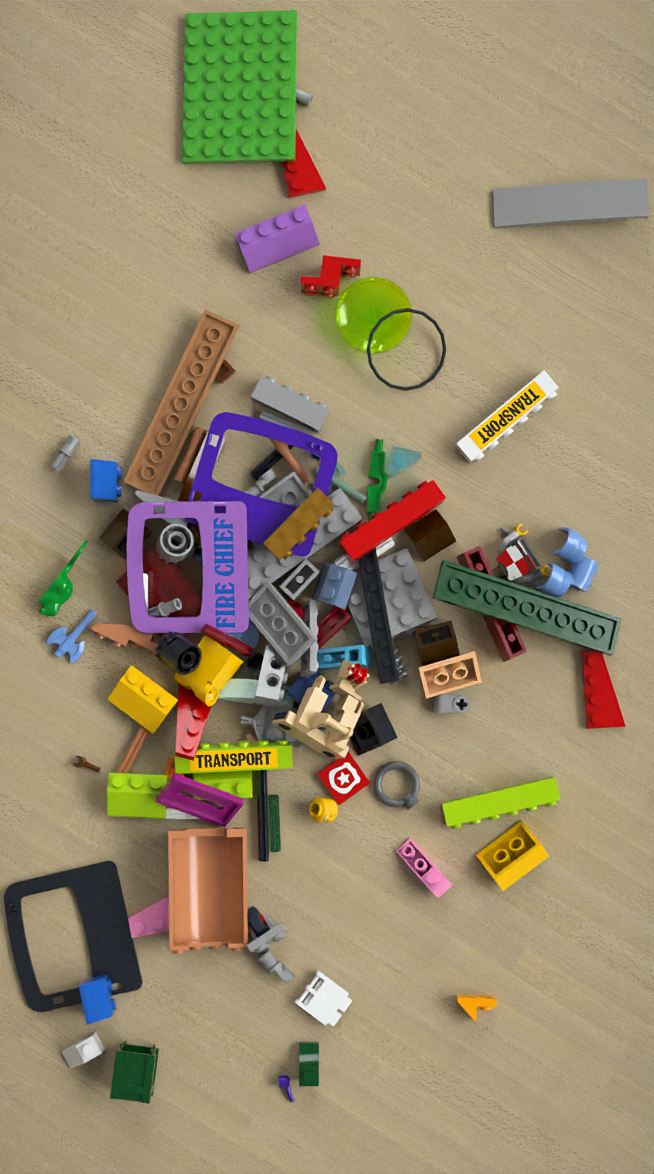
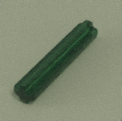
(274, 823)

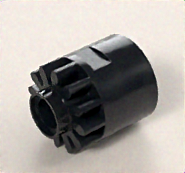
(178, 653)

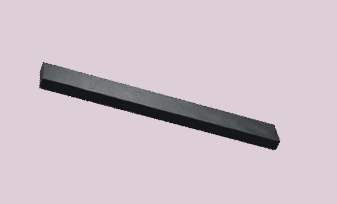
(378, 618)

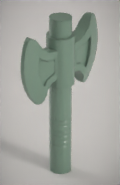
(339, 470)

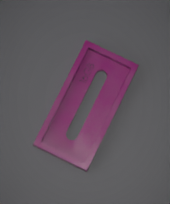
(221, 815)

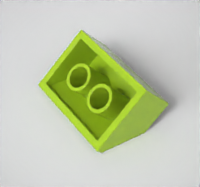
(233, 782)
(135, 795)

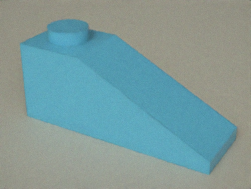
(332, 658)

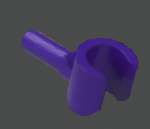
(284, 1081)

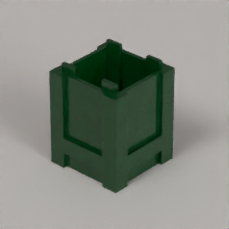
(134, 1073)

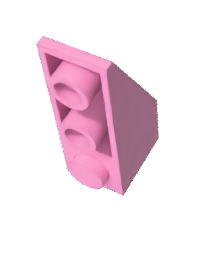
(424, 868)

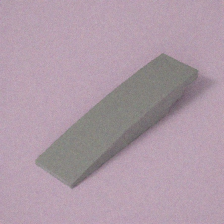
(571, 203)

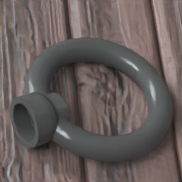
(408, 801)

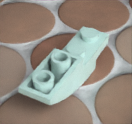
(244, 691)

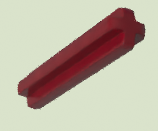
(226, 640)

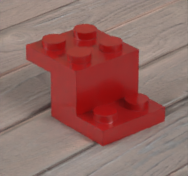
(330, 277)

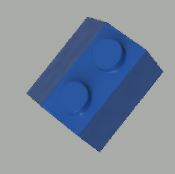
(104, 481)
(97, 998)

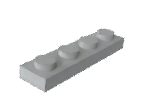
(309, 659)

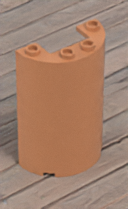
(207, 888)

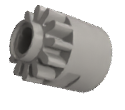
(178, 535)

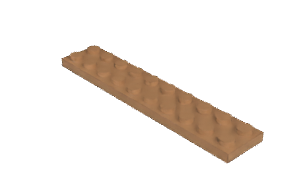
(181, 403)

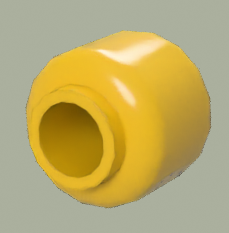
(323, 810)

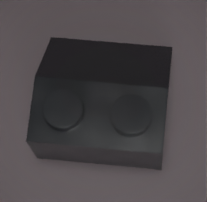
(372, 730)

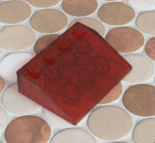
(166, 584)

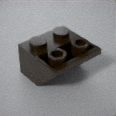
(116, 533)
(436, 643)

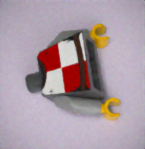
(517, 560)

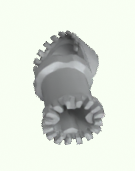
(263, 481)
(272, 964)

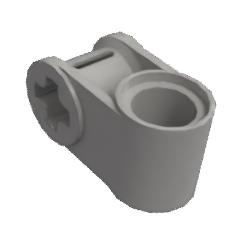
(447, 704)

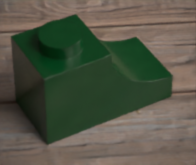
(308, 1063)

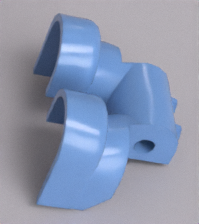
(580, 571)

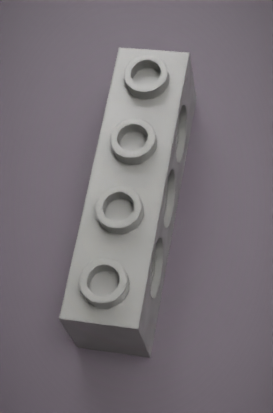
(264, 693)

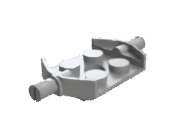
(266, 730)

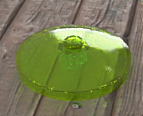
(364, 305)

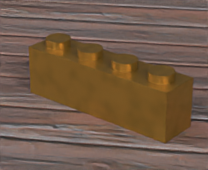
(298, 524)

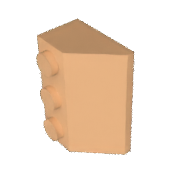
(449, 675)

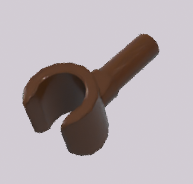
(86, 764)

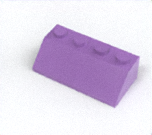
(277, 238)

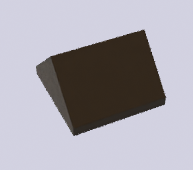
(430, 535)

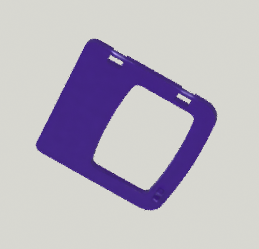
(262, 514)

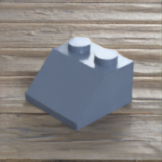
(334, 585)

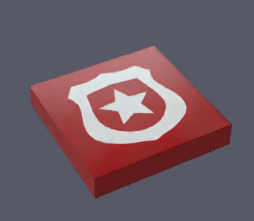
(343, 778)

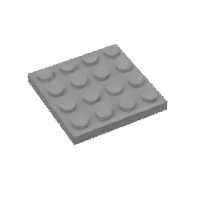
(403, 593)

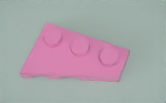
(151, 920)

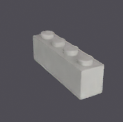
(290, 404)

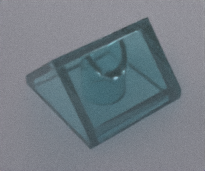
(401, 460)

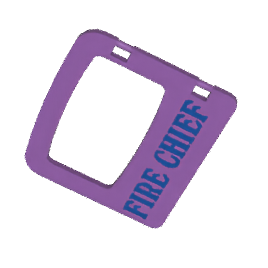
(224, 567)

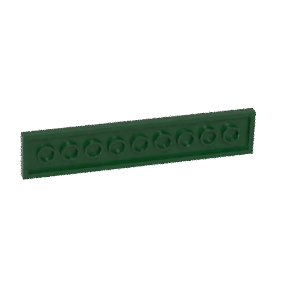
(526, 608)

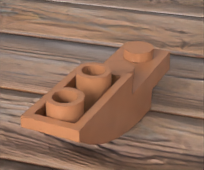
(123, 634)

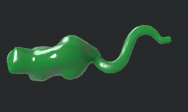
(60, 589)

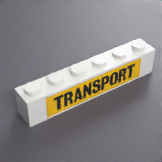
(507, 416)

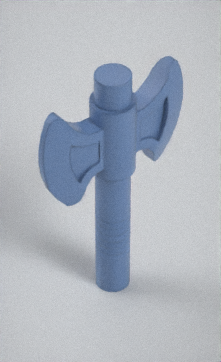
(66, 643)

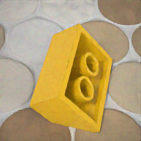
(142, 699)
(512, 855)

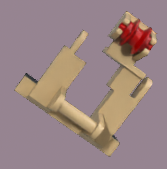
(308, 717)

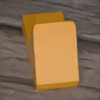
(470, 1003)

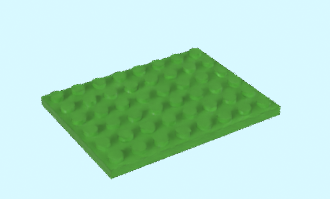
(240, 87)

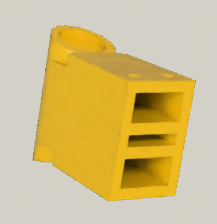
(212, 673)

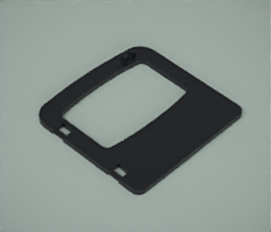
(105, 925)

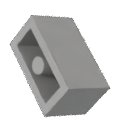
(300, 579)

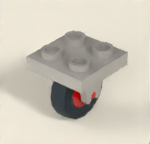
(260, 923)

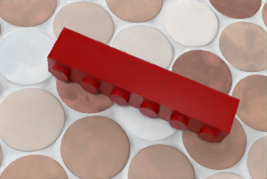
(391, 521)

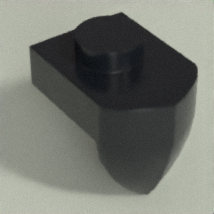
(254, 664)

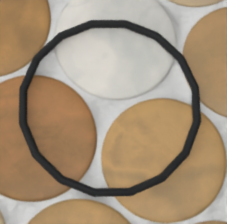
(370, 340)

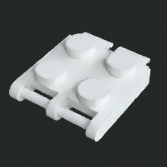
(324, 999)

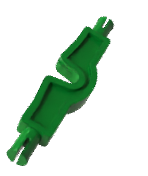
(377, 472)

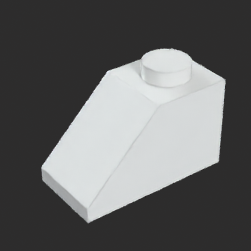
(83, 1050)

